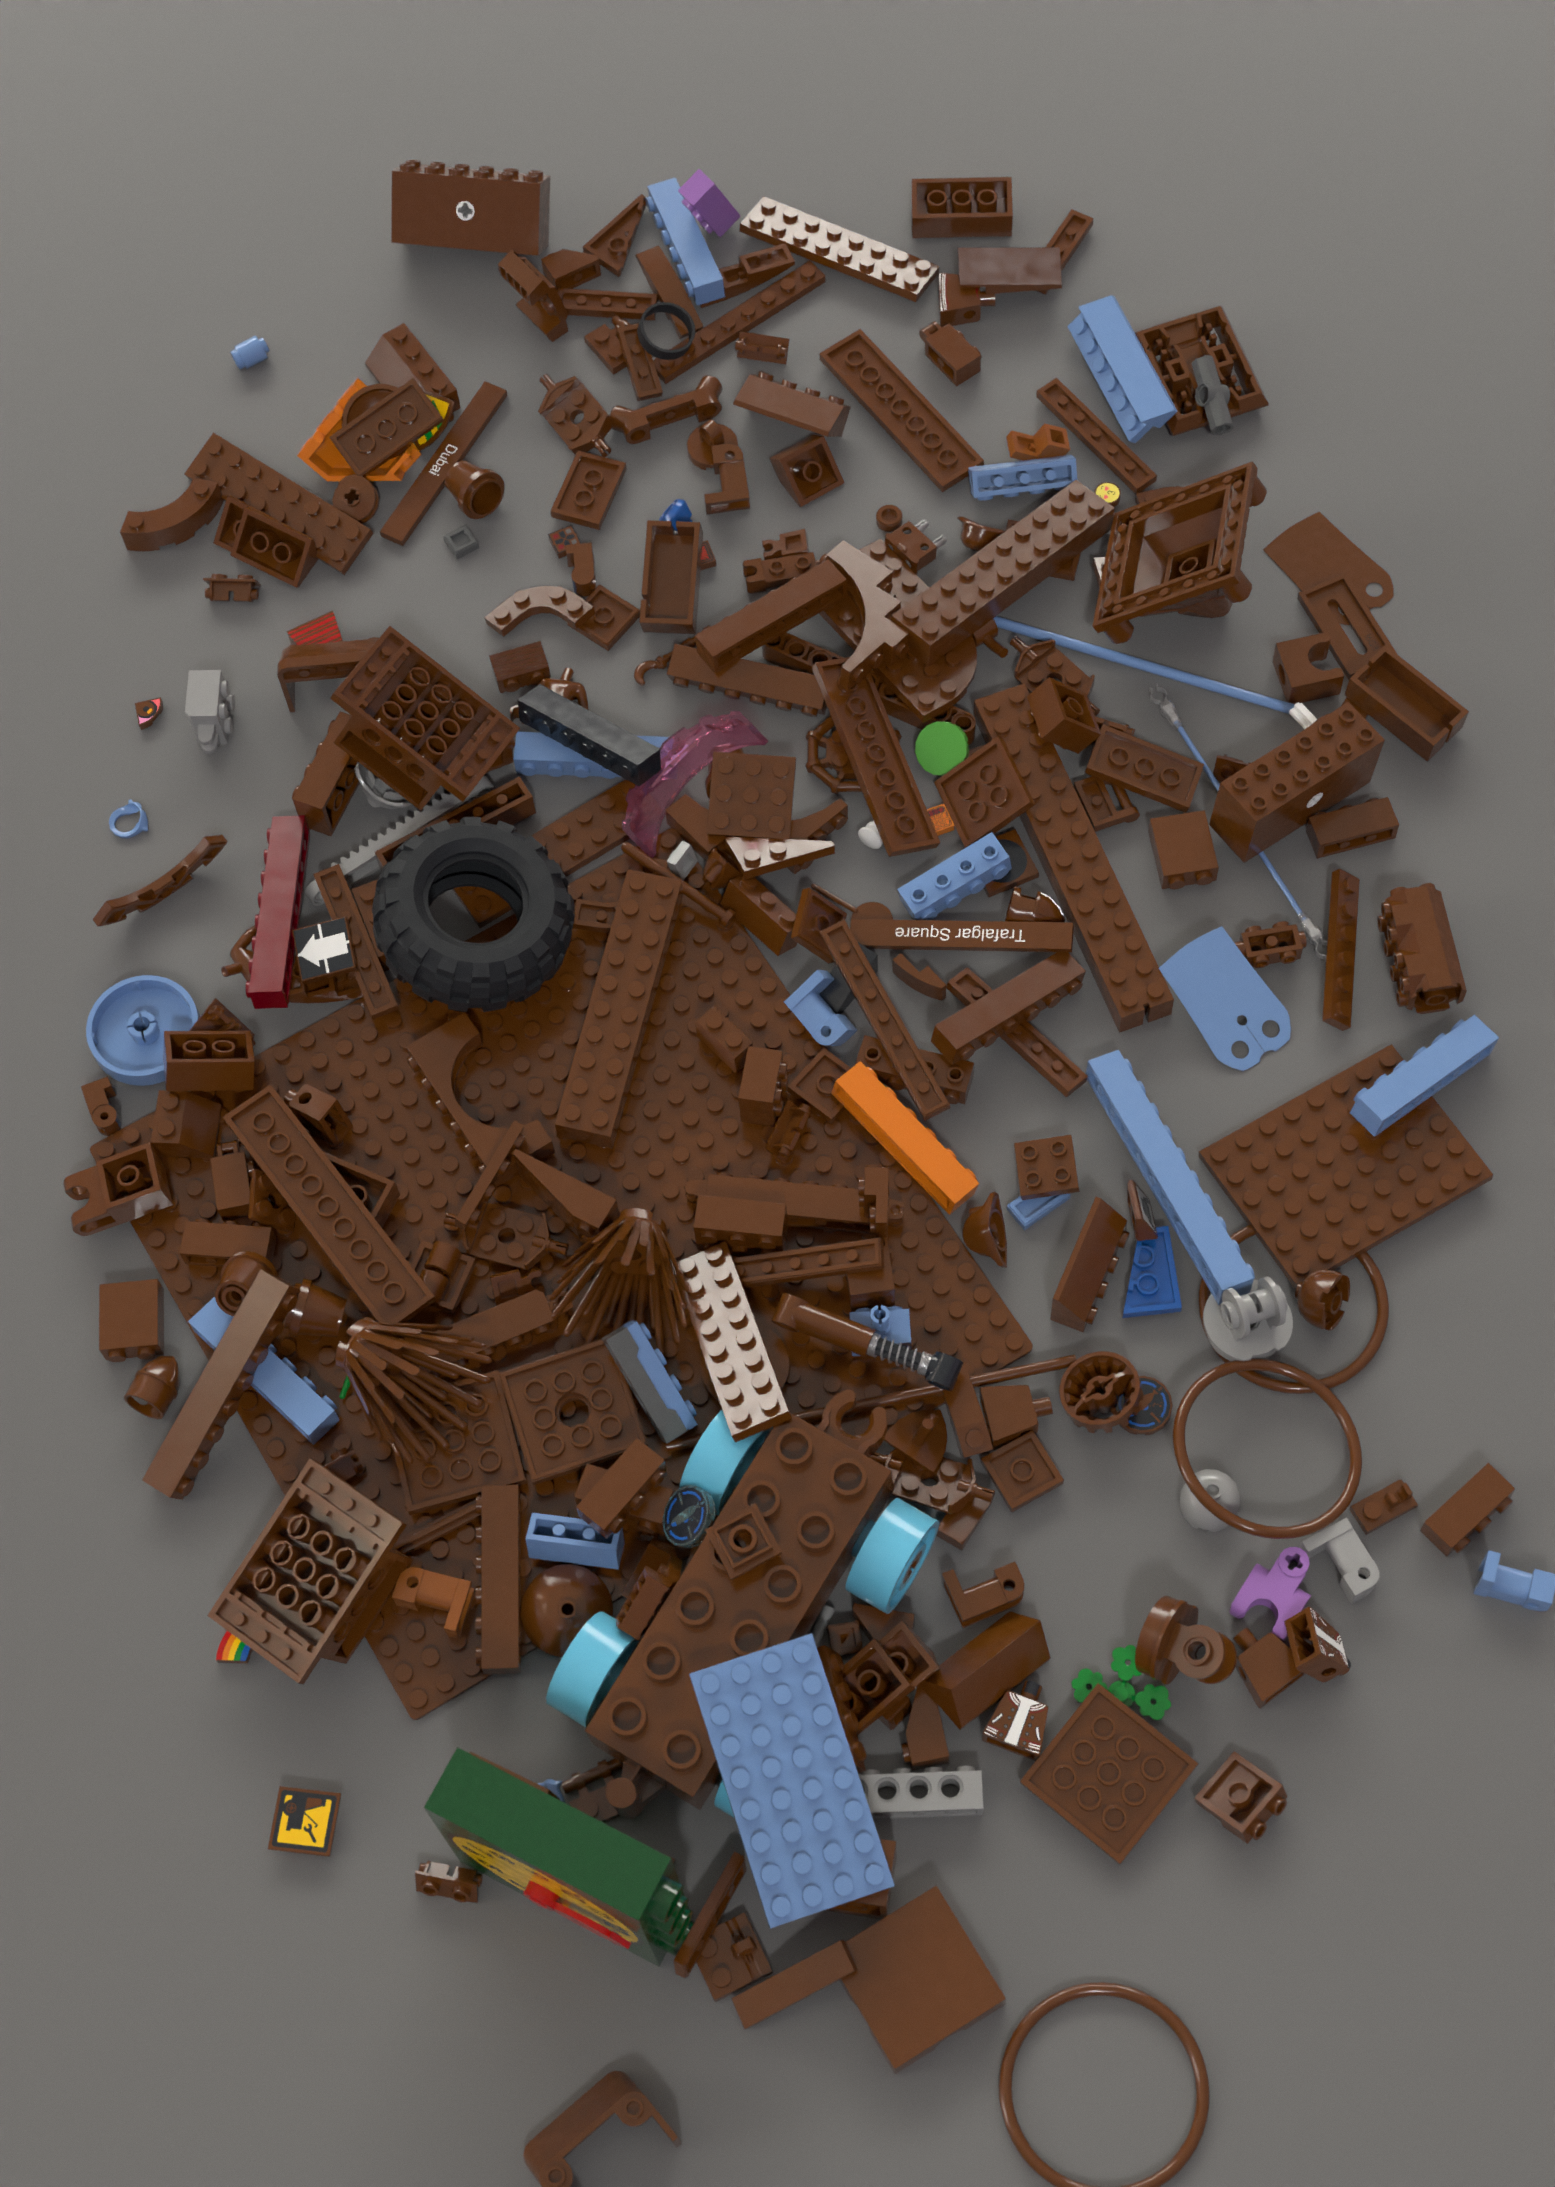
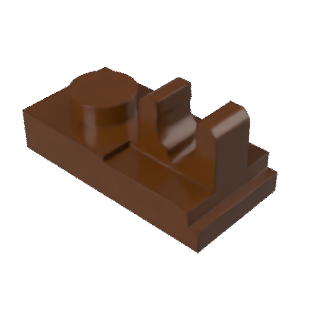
(1383, 1506)

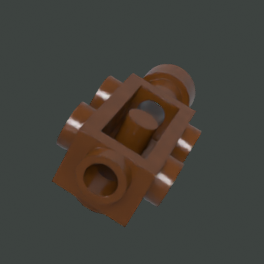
(1272, 945)

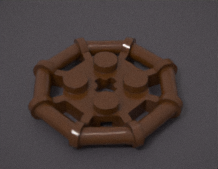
(835, 758)

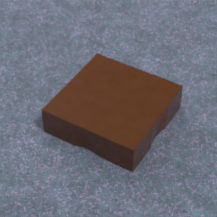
(918, 1979)

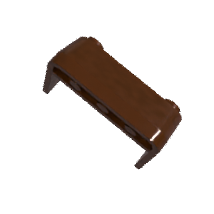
(318, 662)
(610, 2095)

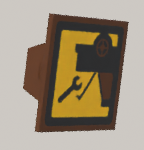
(304, 1821)

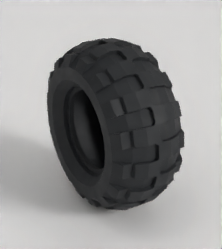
(462, 971)

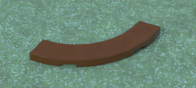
(150, 895)

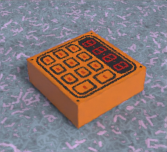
(941, 819)

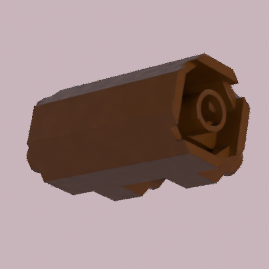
(1422, 949)

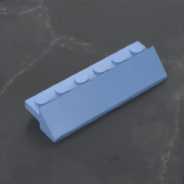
(1121, 367)

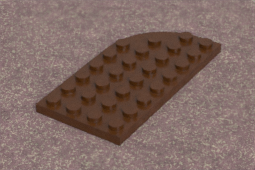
(922, 688)

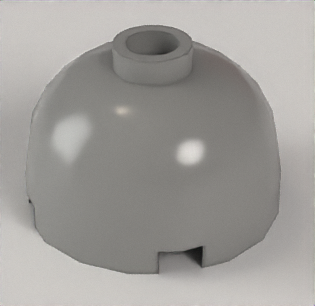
(1221, 1489)

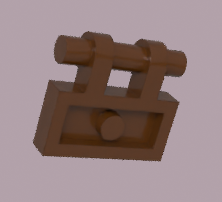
(607, 346)
(593, 1803)

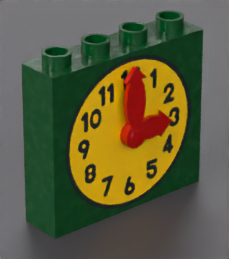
(561, 1858)

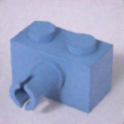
(889, 1322)

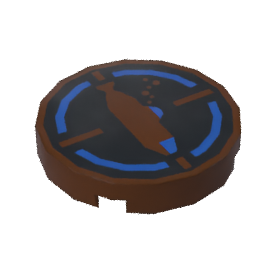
(1154, 1408)

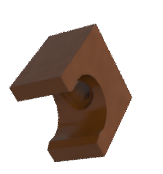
(1297, 675)

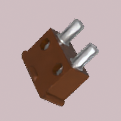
(913, 545)

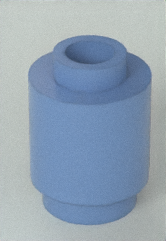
(250, 352)

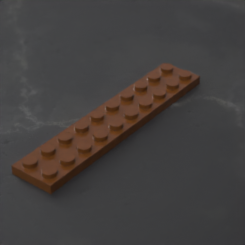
(329, 1208)

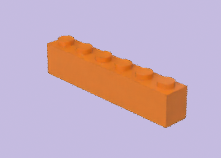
(905, 1137)

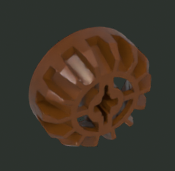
(1097, 1375)

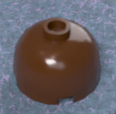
(1321, 1298)

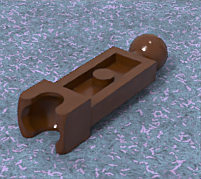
(777, 571)

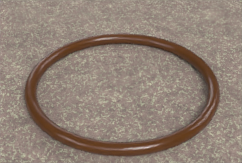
(1337, 1378)
(1228, 1517)
(1147, 2001)

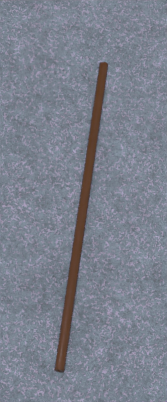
(913, 1394)

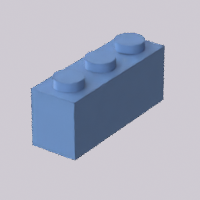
(572, 1542)

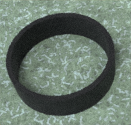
(675, 310)

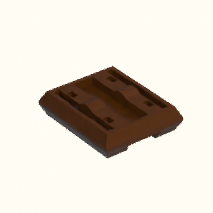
(1179, 345)

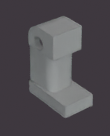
(1348, 1556)

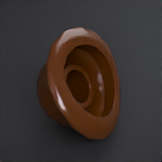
(977, 536)

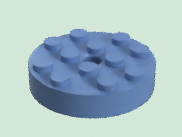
(122, 1013)

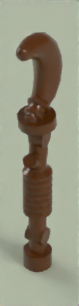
(659, 662)

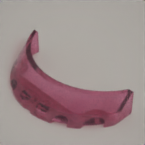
(681, 759)

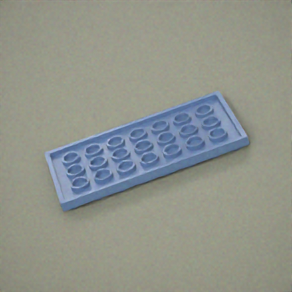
(791, 1780)

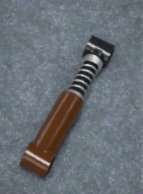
(800, 1316)

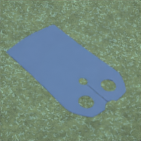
(1217, 988)

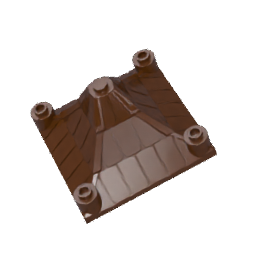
(1179, 553)

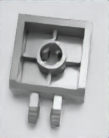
(209, 708)

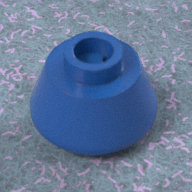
(677, 511)

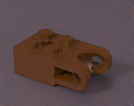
(119, 1189)

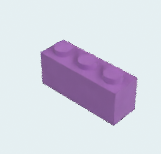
(708, 204)

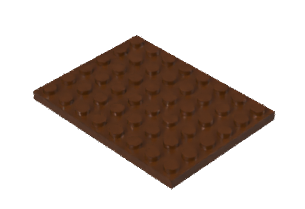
(1329, 1188)

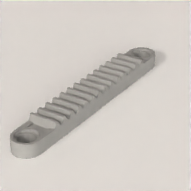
(365, 862)

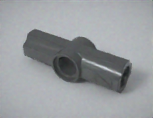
(1212, 395)

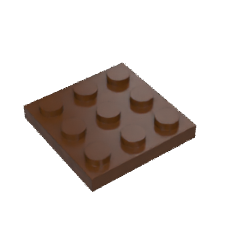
(984, 792)
(751, 795)

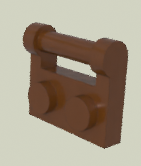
(1099, 804)

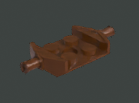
(561, 407)

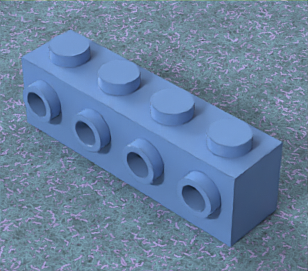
(1022, 476)
(955, 878)

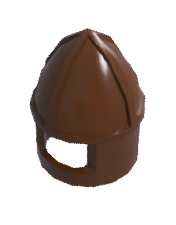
(1031, 909)
(155, 1384)

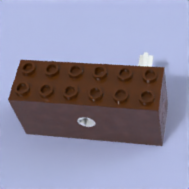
(470, 207)
(1296, 780)

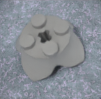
(378, 792)

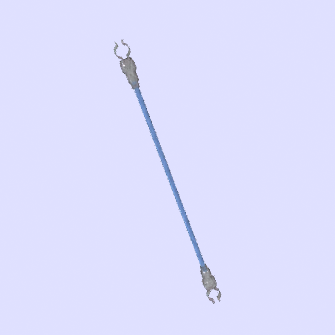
(1312, 932)

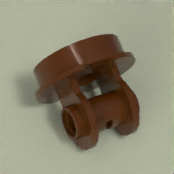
(1175, 1643)

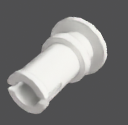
(870, 836)

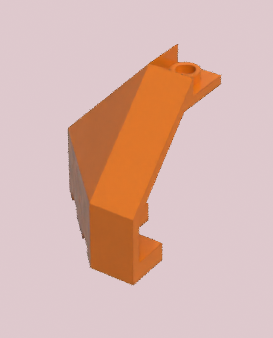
(329, 463)

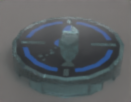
(688, 1516)

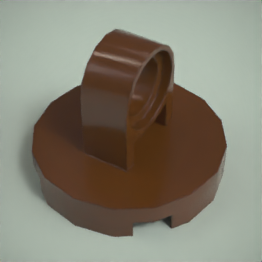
(703, 438)

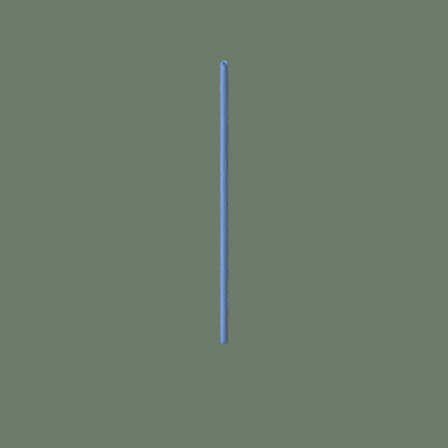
(1144, 665)

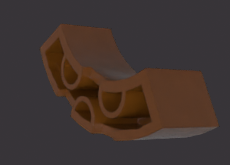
(174, 521)

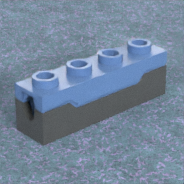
(649, 1380)

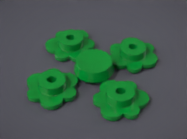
(1123, 1690)

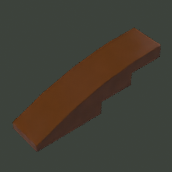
(753, 271)
(668, 287)

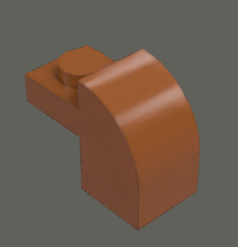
(1047, 442)

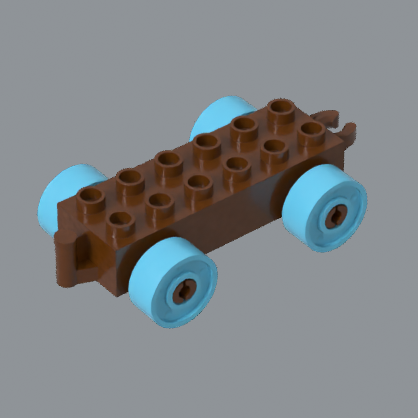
(822, 1508)

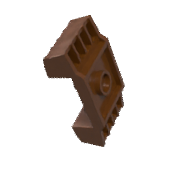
(540, 298)
(648, 1588)

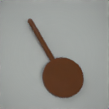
(868, 910)

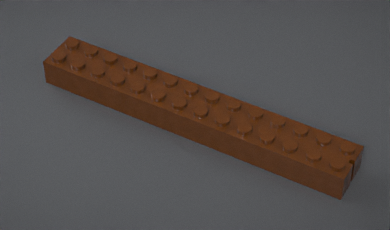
(1078, 866)

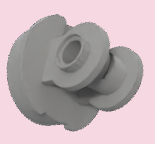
(1230, 1322)

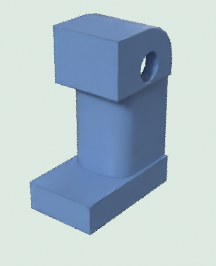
(816, 1014)
(1527, 1589)

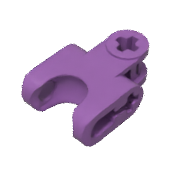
(1275, 1589)

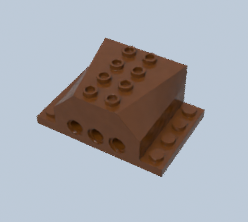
(418, 722)
(314, 1575)

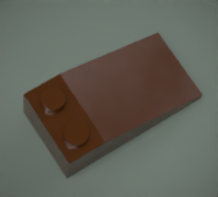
(574, 1202)

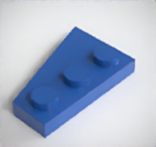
(1153, 1278)

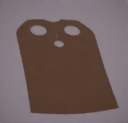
(1319, 551)

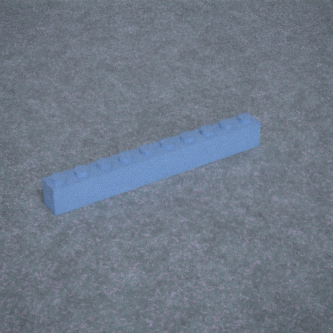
(1169, 1176)

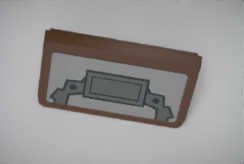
(1140, 1213)

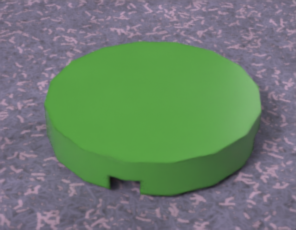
(941, 747)

